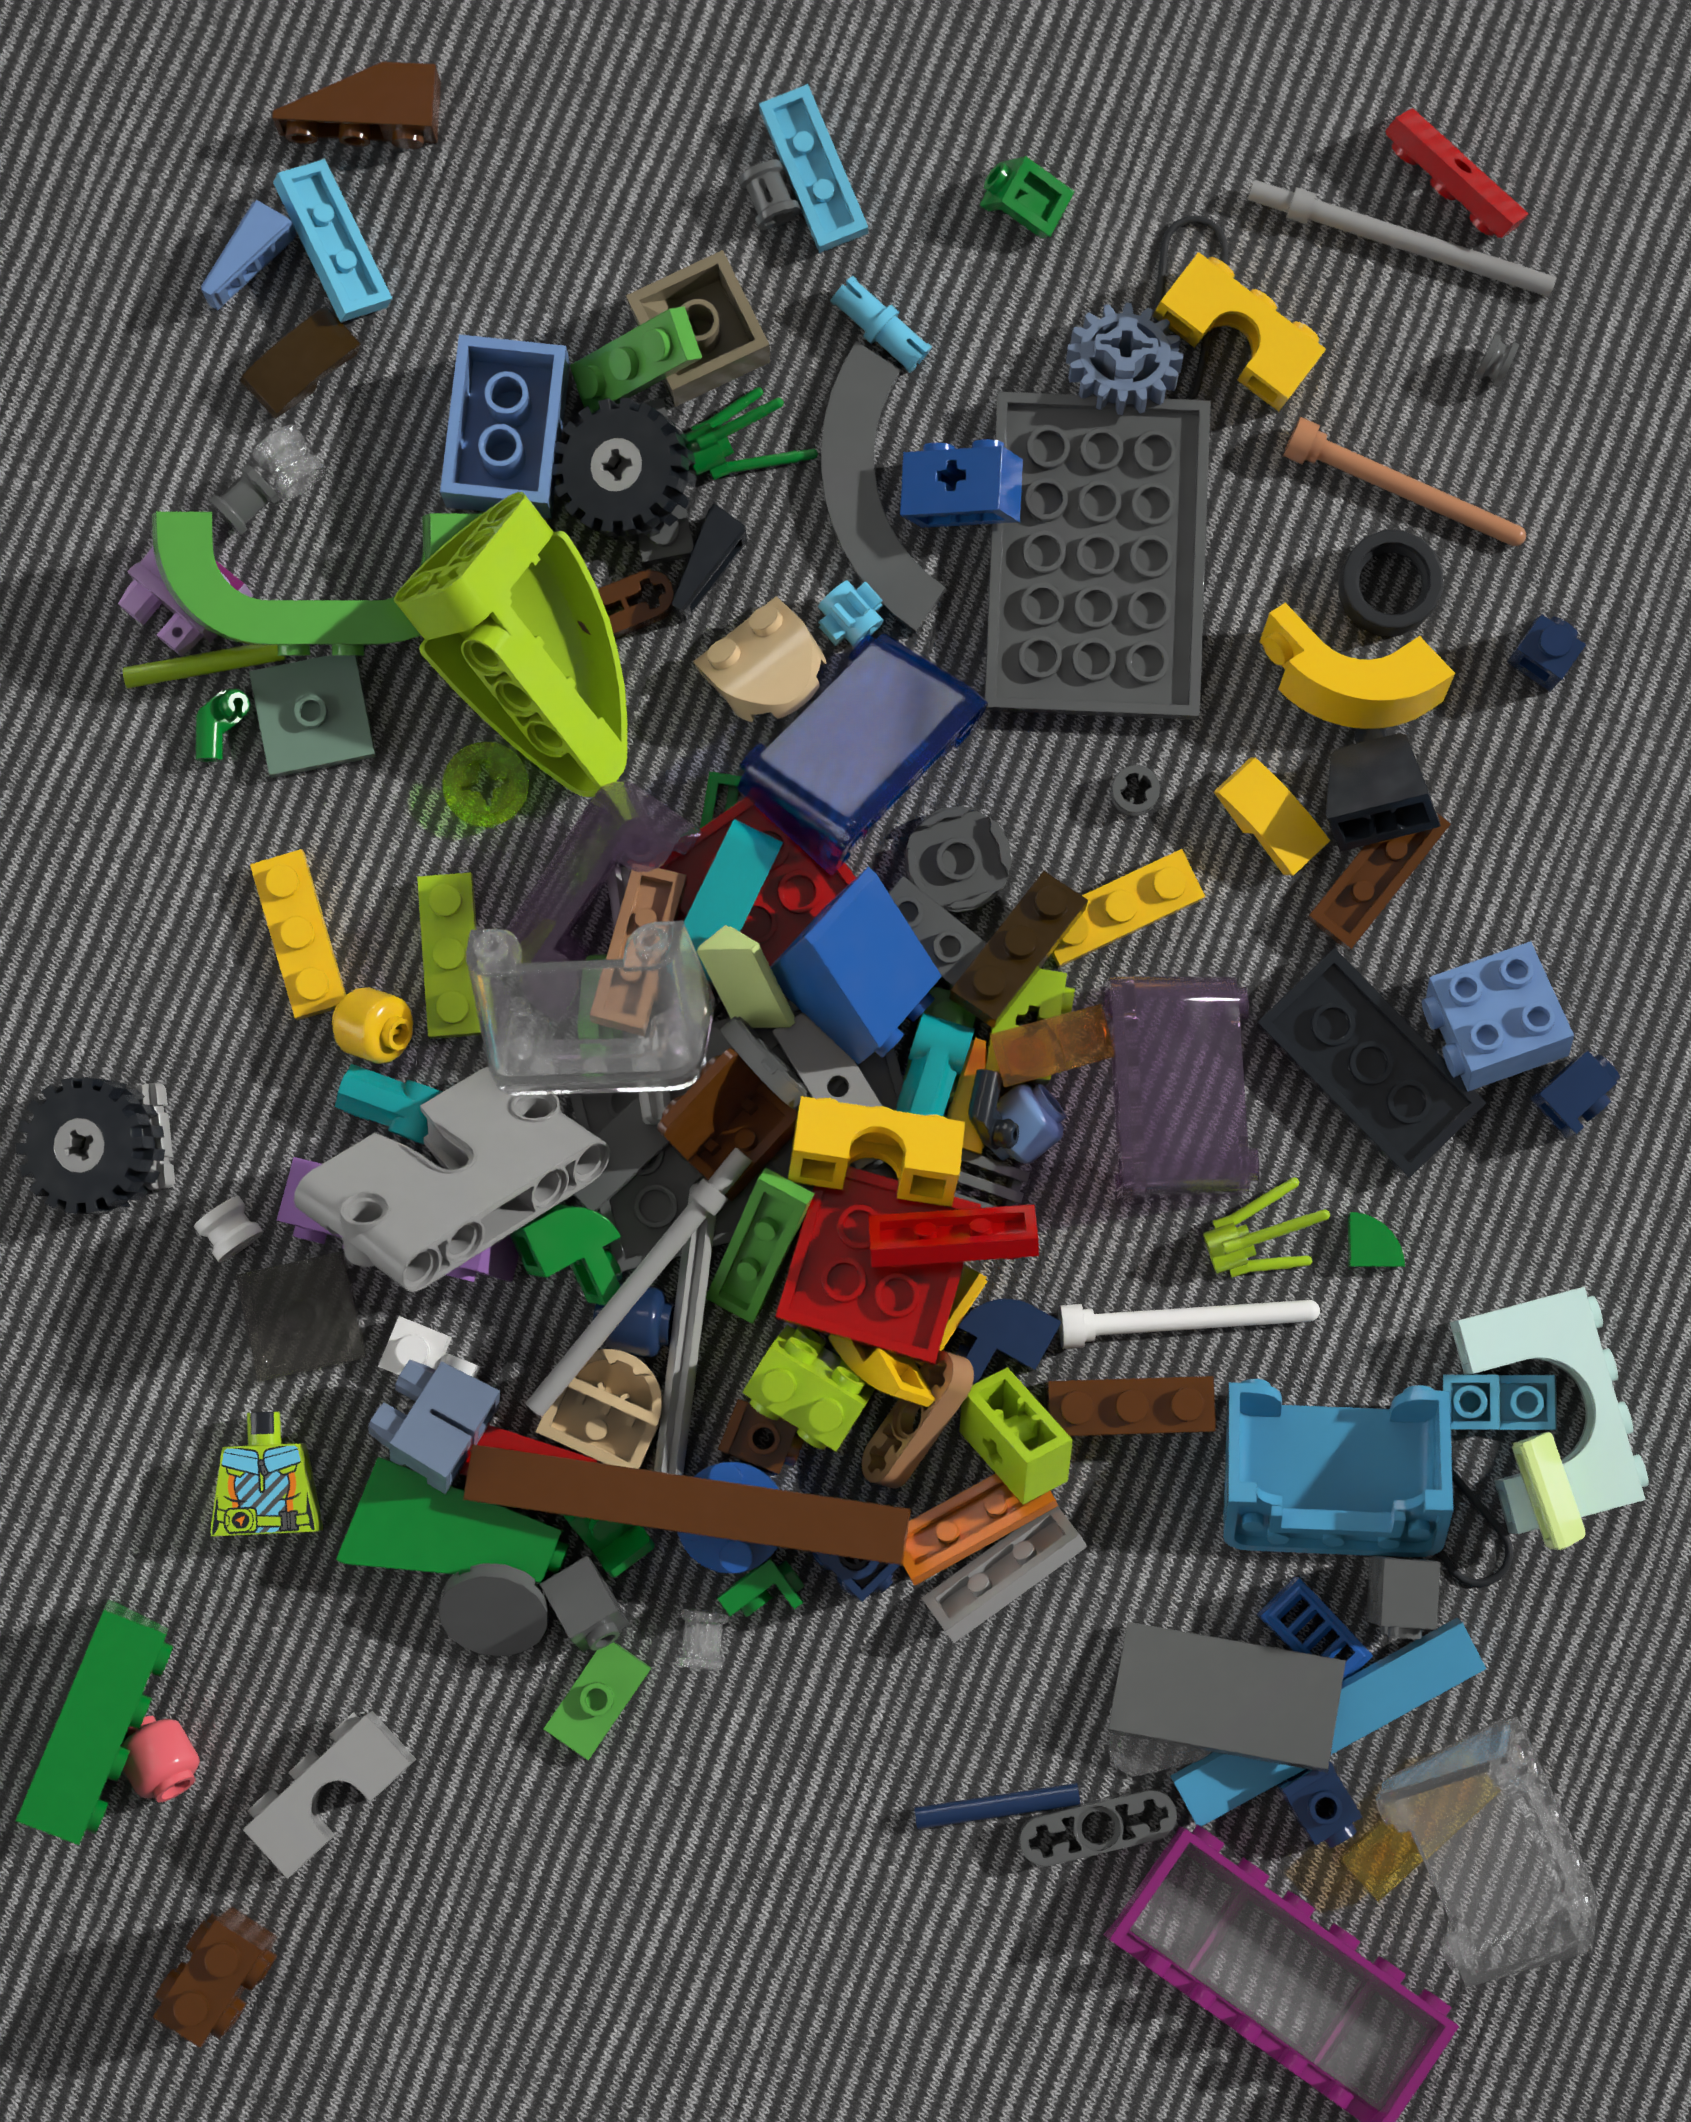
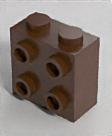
(204, 1994)

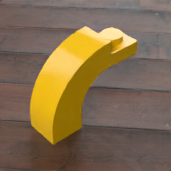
(1352, 689)

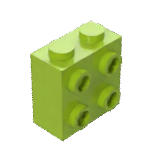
(808, 1388)

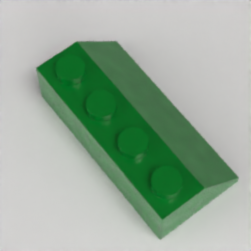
(94, 1723)

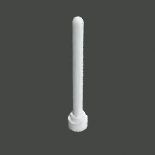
(1083, 1325)

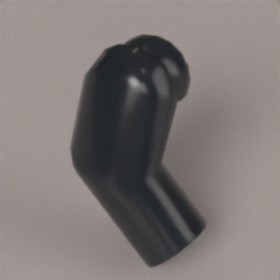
(985, 1114)

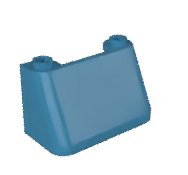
(1337, 1474)

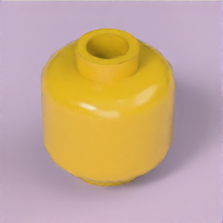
(372, 1025)

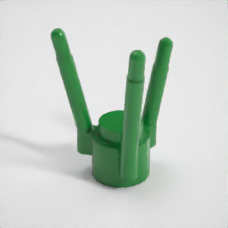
(711, 442)

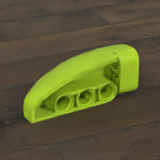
(507, 639)

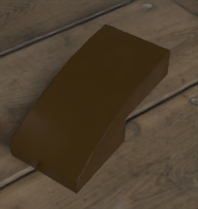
(299, 361)

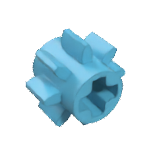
(850, 613)

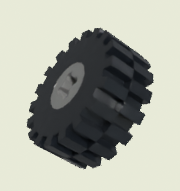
(644, 484)
(117, 1143)

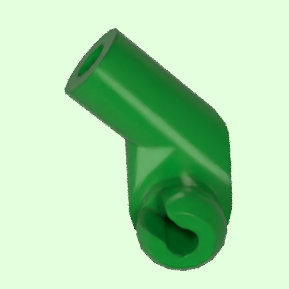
(216, 719)

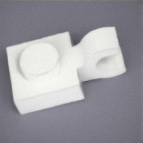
(421, 1345)

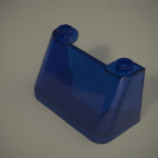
(859, 748)

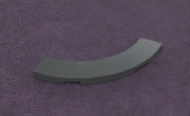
(853, 493)

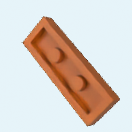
(967, 1525)

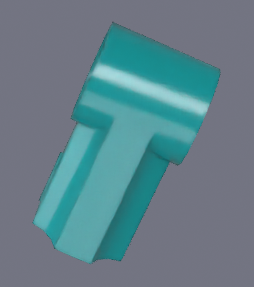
(936, 1059)
(385, 1101)

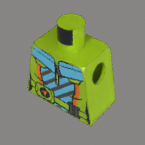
(265, 1484)

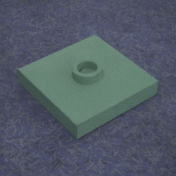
(312, 714)

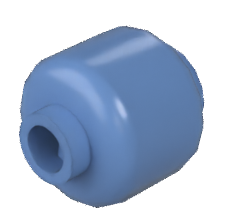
(1038, 1121)

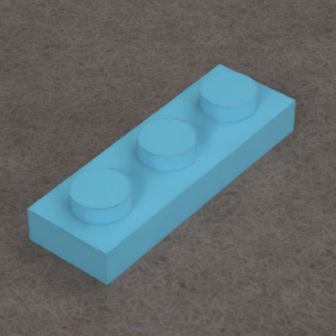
(813, 168)
(332, 240)

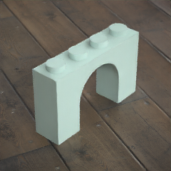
(1565, 1334)

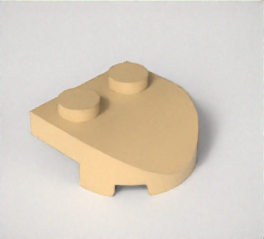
(765, 663)
(607, 1410)

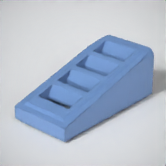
(252, 246)

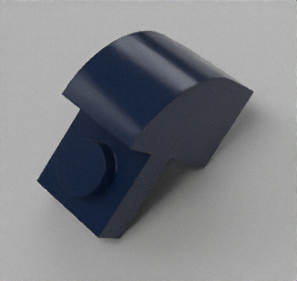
(1010, 1329)

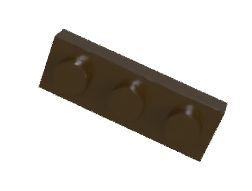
(1018, 949)

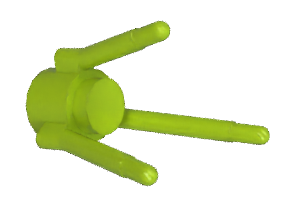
(1232, 1245)

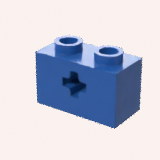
(961, 485)

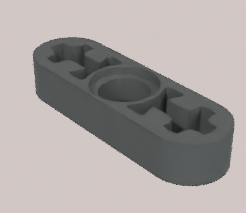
(1134, 1805)

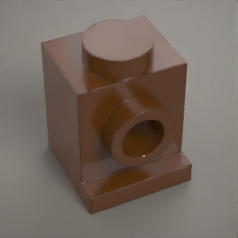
(739, 1439)

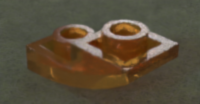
(1052, 1045)

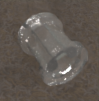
(702, 1639)

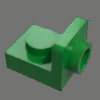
(1027, 195)
(613, 1543)
(751, 1590)

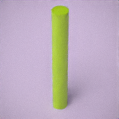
(200, 664)

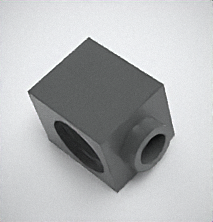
(585, 1605)

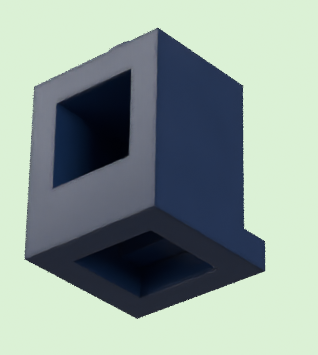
(1547, 651)
(1577, 1092)
(1302, 1794)

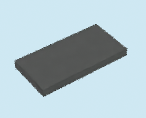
(1227, 1696)

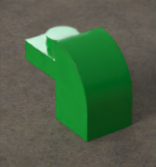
(576, 1239)

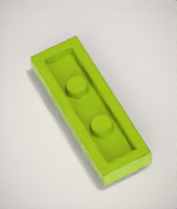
(445, 924)

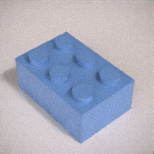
(504, 423)

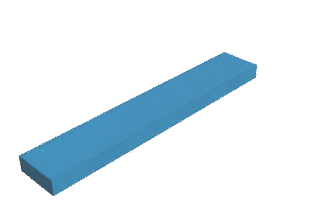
(1366, 1704)

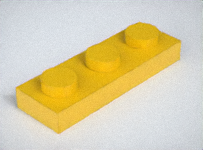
(1131, 905)
(299, 934)

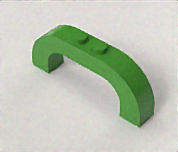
(192, 577)

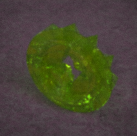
(464, 771)

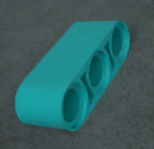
(731, 883)

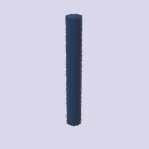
(997, 1806)

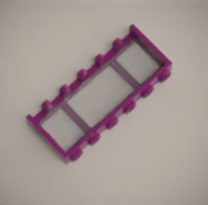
(1283, 1978)

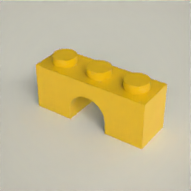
(1211, 298)
(918, 1147)

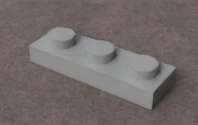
(1003, 1573)

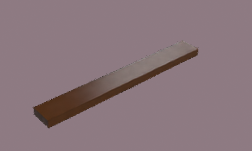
(687, 1504)

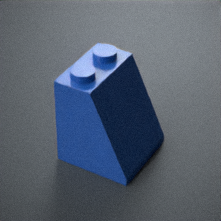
(858, 970)

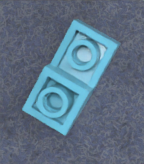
(1502, 1402)

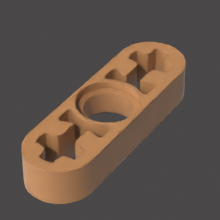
(898, 1450)

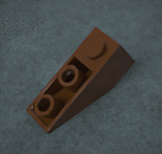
(376, 104)

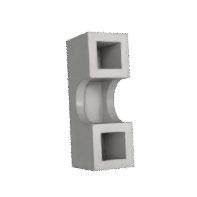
(289, 1823)

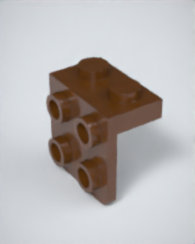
(728, 1111)

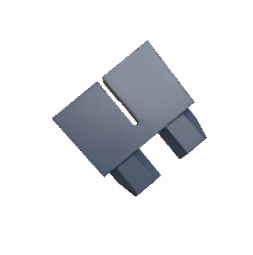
(442, 1424)

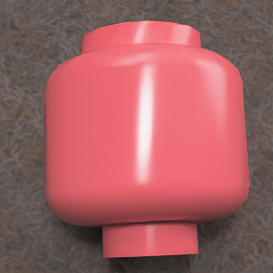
(160, 1759)

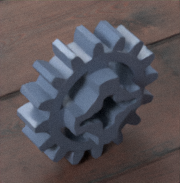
(1124, 358)

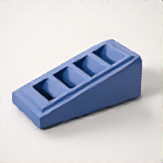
(1288, 1598)

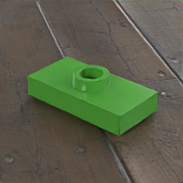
(597, 1699)

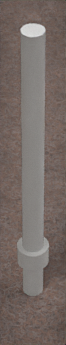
(1303, 207)
(707, 1198)

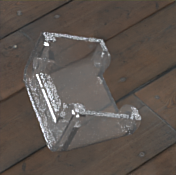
(593, 1022)
(1495, 1853)

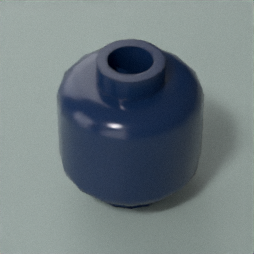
(644, 1326)

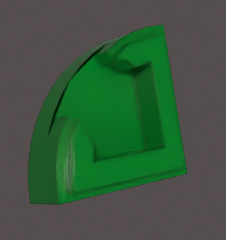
(1372, 1243)

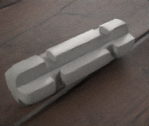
(156, 1095)

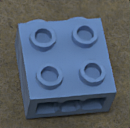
(1497, 1017)

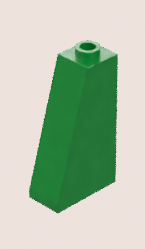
(422, 1529)

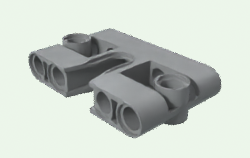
(418, 1221)

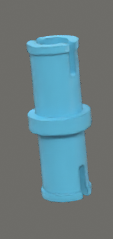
(881, 324)

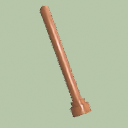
(1311, 445)

